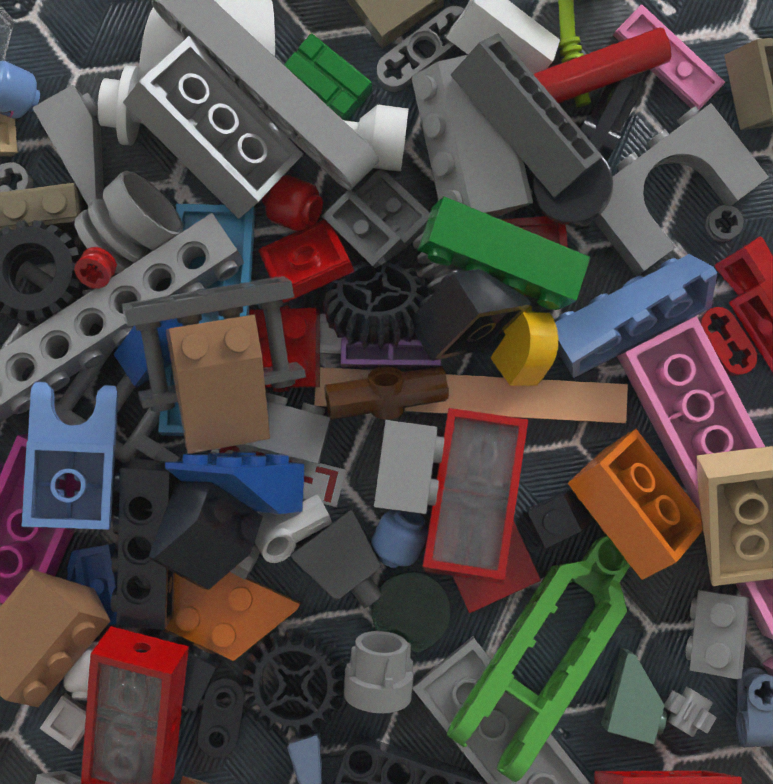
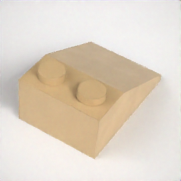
(737, 514)

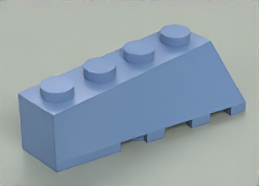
(635, 313)

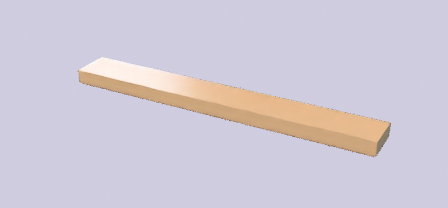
(495, 396)

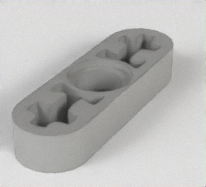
(396, 58)

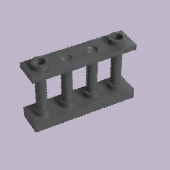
(189, 309)

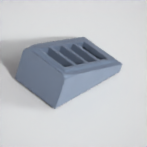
(306, 757)

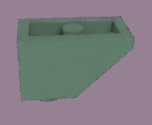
(632, 702)

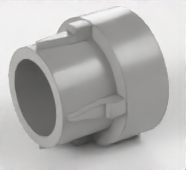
(379, 673)

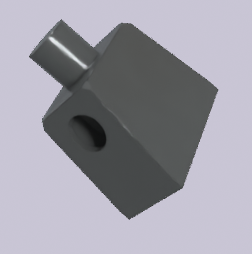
(342, 560)

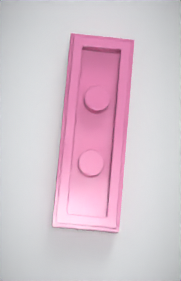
(686, 72)

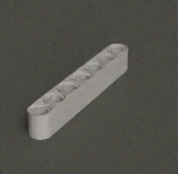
(272, 88)

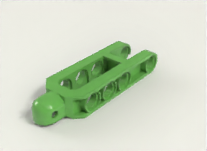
(599, 575)

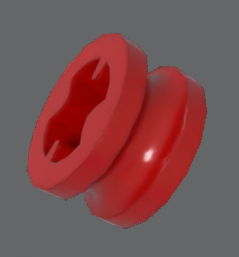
(104, 262)

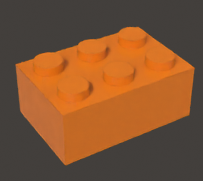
(638, 504)

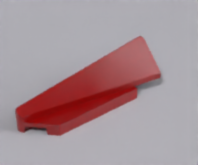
(751, 277)

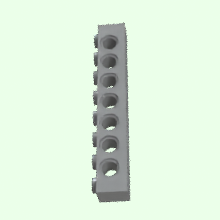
(105, 305)

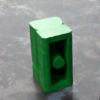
(329, 77)

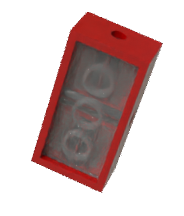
(476, 496)
(133, 709)

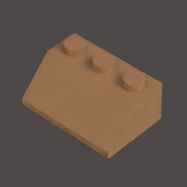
(44, 633)

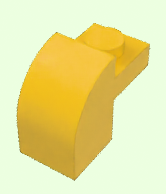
(527, 349)

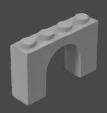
(701, 143)

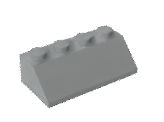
(212, 127)
(464, 148)

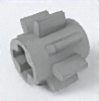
(690, 711)

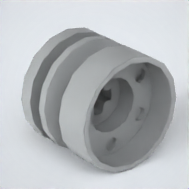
(129, 220)

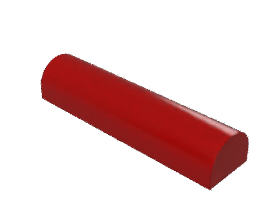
(606, 65)

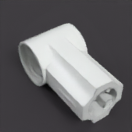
(281, 532)

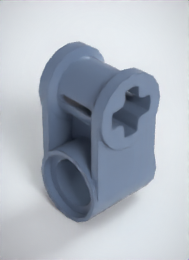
(754, 711)

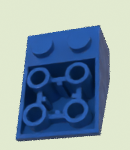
(259, 482)

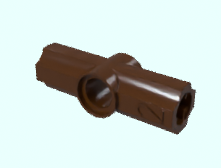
(386, 392)

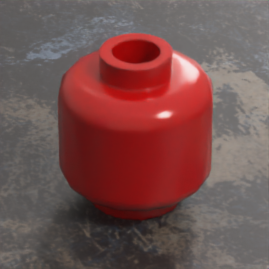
(293, 203)

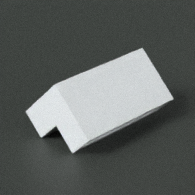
(522, 33)

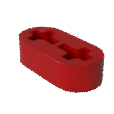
(734, 336)

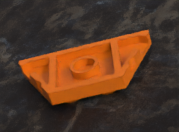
(229, 614)

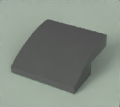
(378, 218)

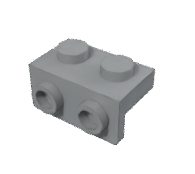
(718, 633)

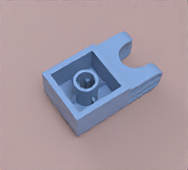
(76, 449)

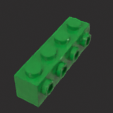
(508, 253)

